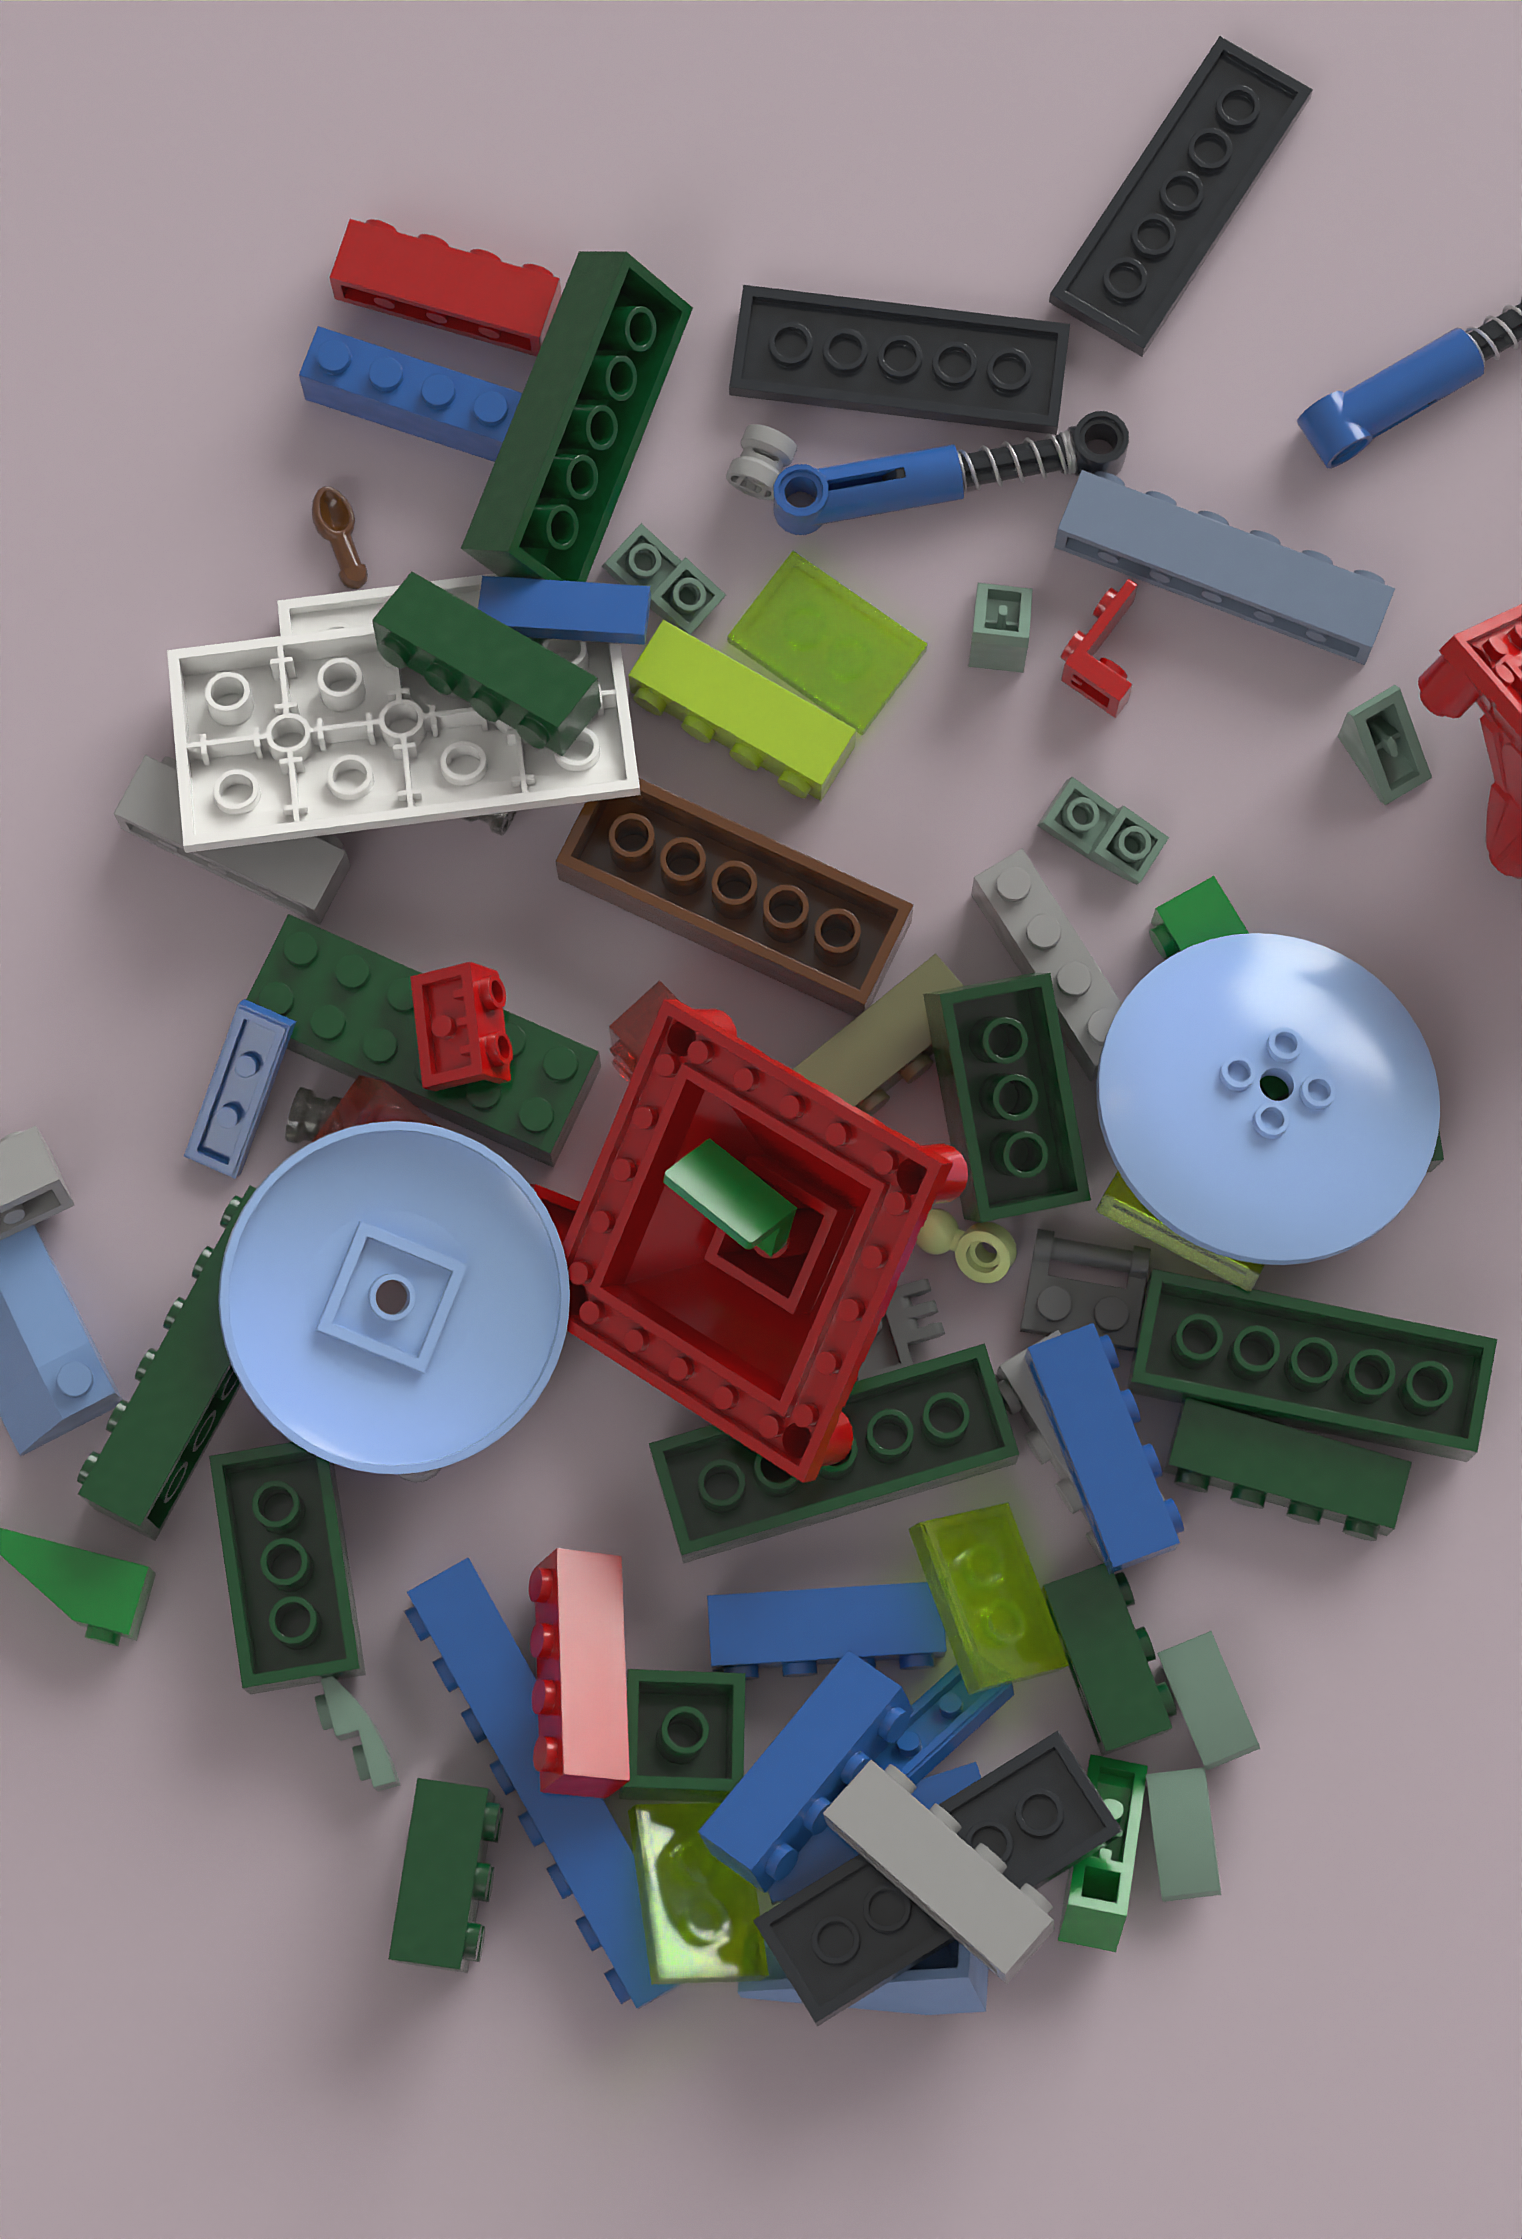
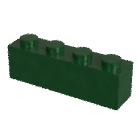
(486, 664)
(1287, 1468)

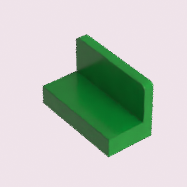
(732, 1197)

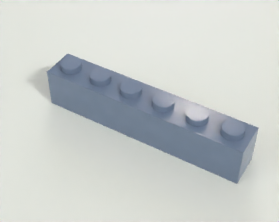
(1224, 566)

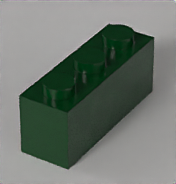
(1109, 1658)

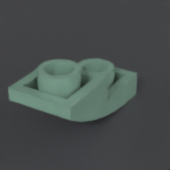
(677, 586)
(1102, 832)
(1208, 1700)
(349, 1719)
(1183, 1834)

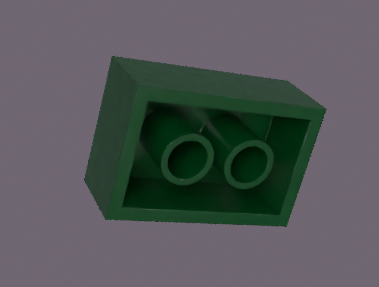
(445, 1876)

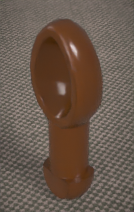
(335, 523)

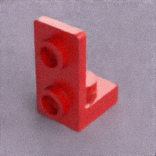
(1101, 679)

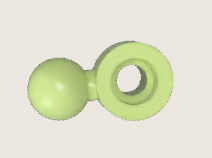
(943, 1234)

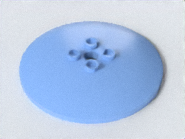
(1255, 1171)
(477, 1316)

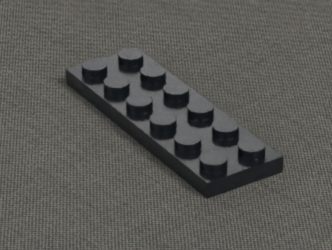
(1180, 196)
(899, 359)
(863, 1931)

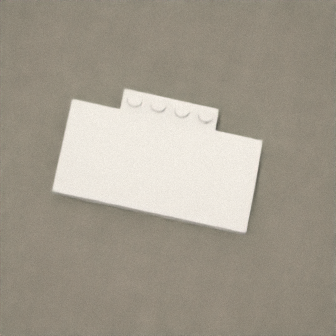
(336, 740)

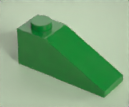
(87, 1586)
(1101, 1884)

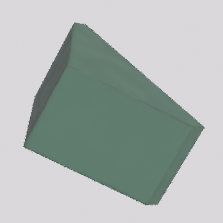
(1000, 627)
(1385, 745)

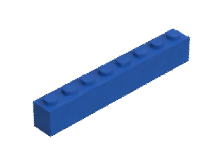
(577, 1830)

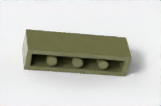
(882, 1043)

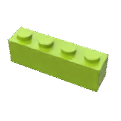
(741, 711)

